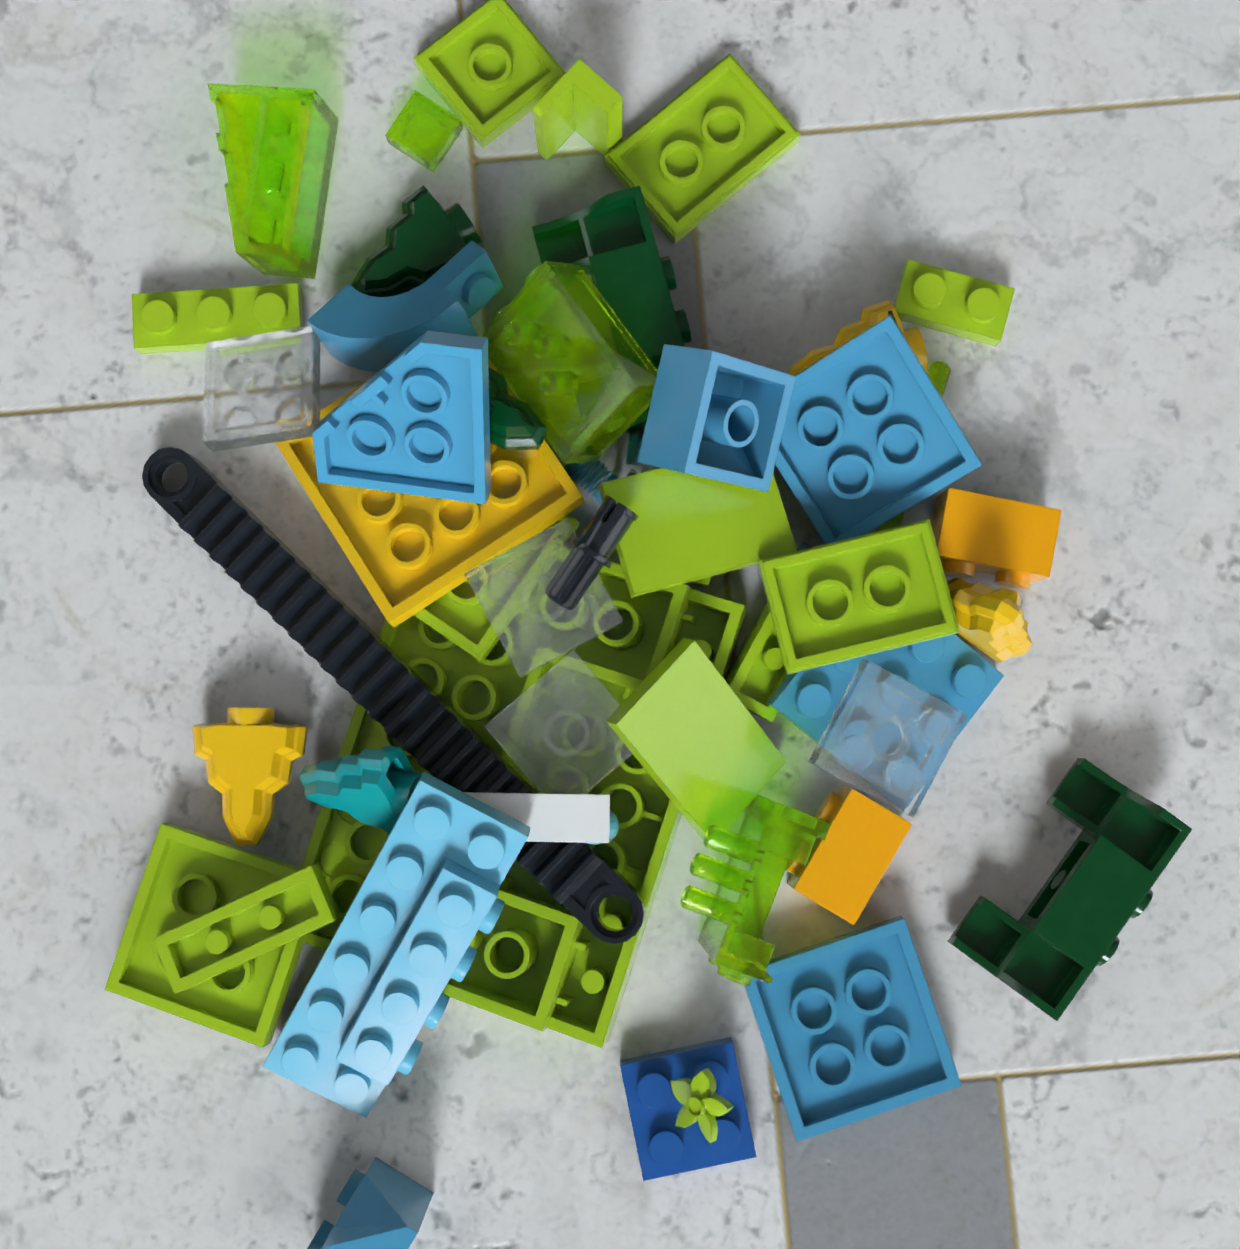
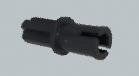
(590, 553)

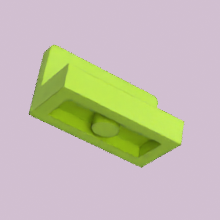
(581, 104)

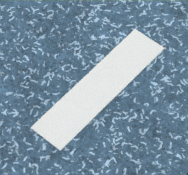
(556, 816)

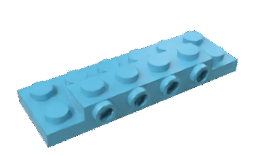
(399, 947)

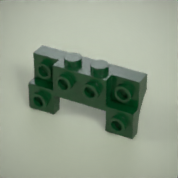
(620, 254)
(1084, 900)

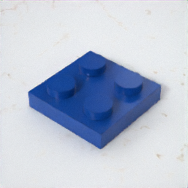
(654, 1110)

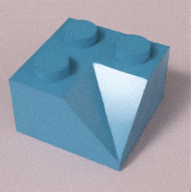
(716, 417)
(379, 1211)

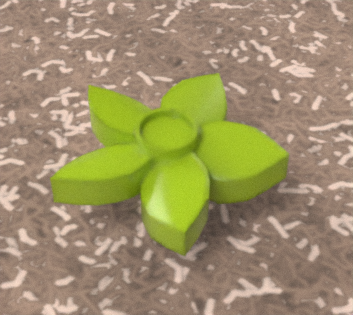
(700, 1103)

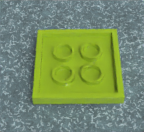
(182, 882)

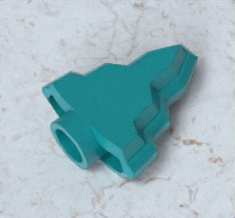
(365, 785)

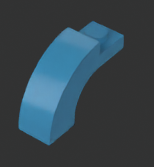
(374, 330)

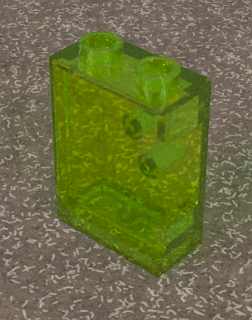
(571, 361)
(748, 884)

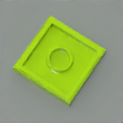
(489, 69)

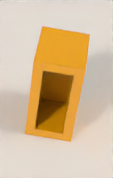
(994, 537)
(853, 855)

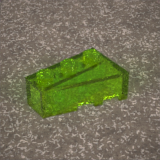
(278, 173)

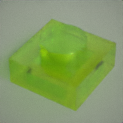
(424, 131)

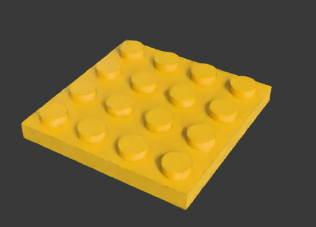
(422, 546)

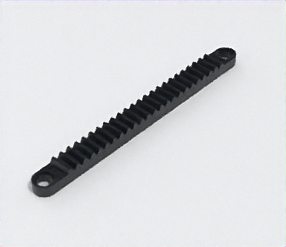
(378, 678)

